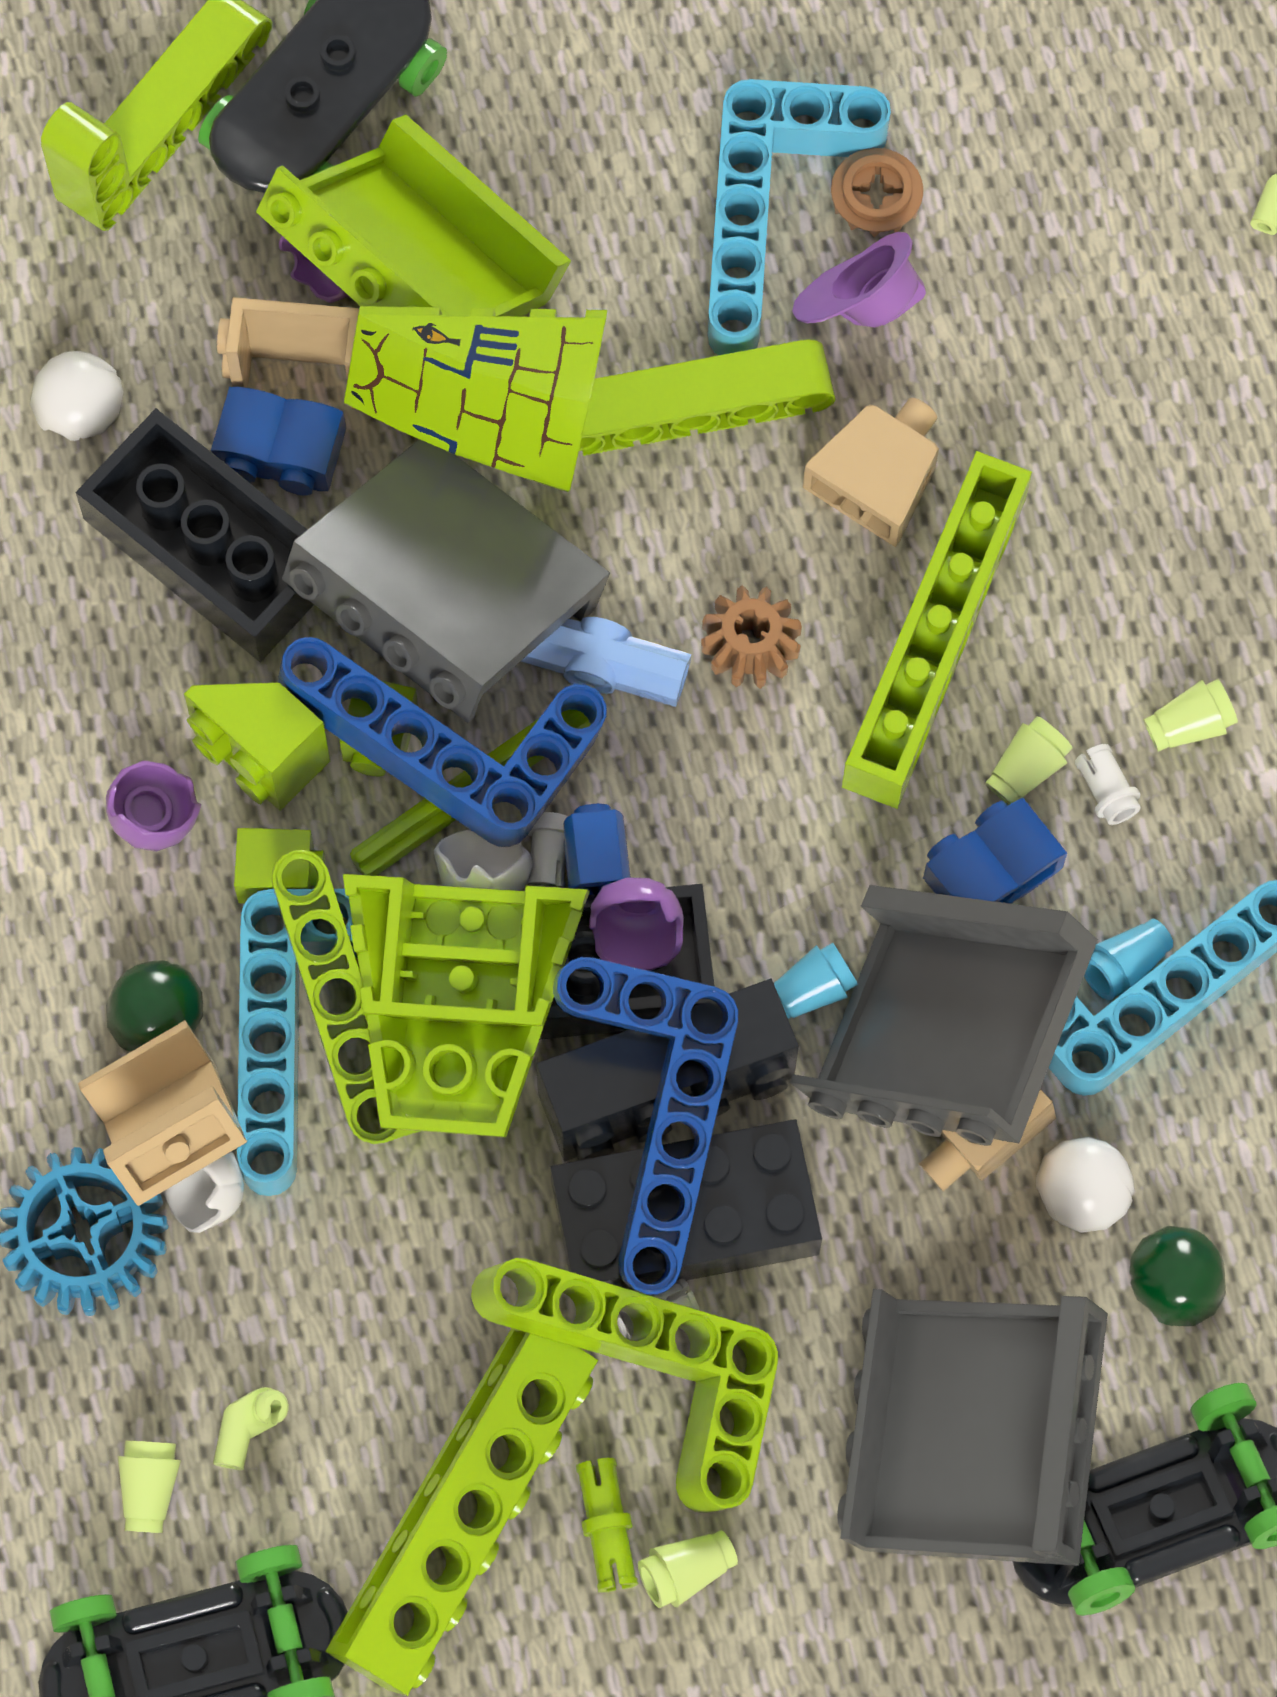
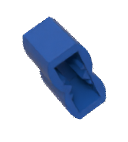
(280, 439)
(595, 847)
(999, 859)

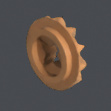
(896, 175)

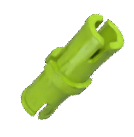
(606, 1524)

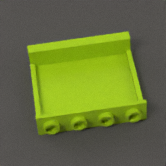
(414, 230)

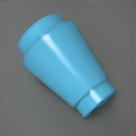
(1127, 958)
(815, 981)

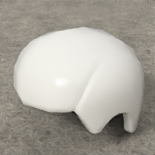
(76, 395)
(474, 863)
(1085, 1184)
(207, 1195)

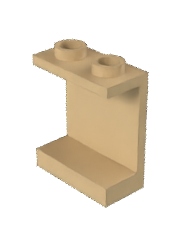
(284, 333)
(163, 1113)

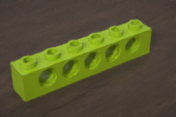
(936, 630)
(432, 1520)

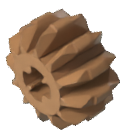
(733, 648)

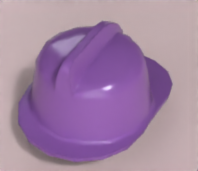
(865, 288)

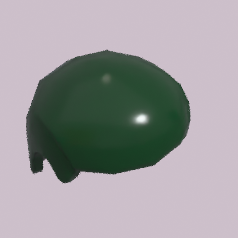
(152, 1001)
(1178, 1276)

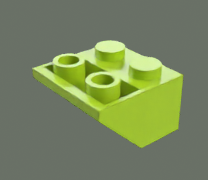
(261, 735)

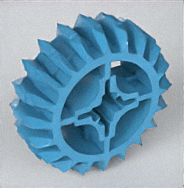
(55, 1241)

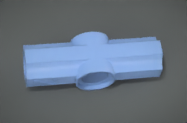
(611, 659)

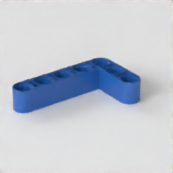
(443, 747)
(670, 1103)

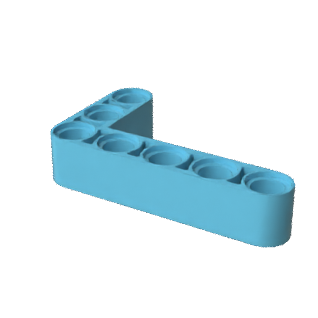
(749, 192)
(1155, 1003)
(279, 1014)

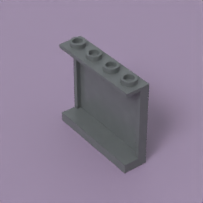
(443, 575)
(953, 1015)
(974, 1429)

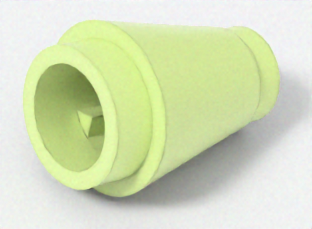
(1193, 716)
(1029, 760)
(147, 1484)
(685, 1567)

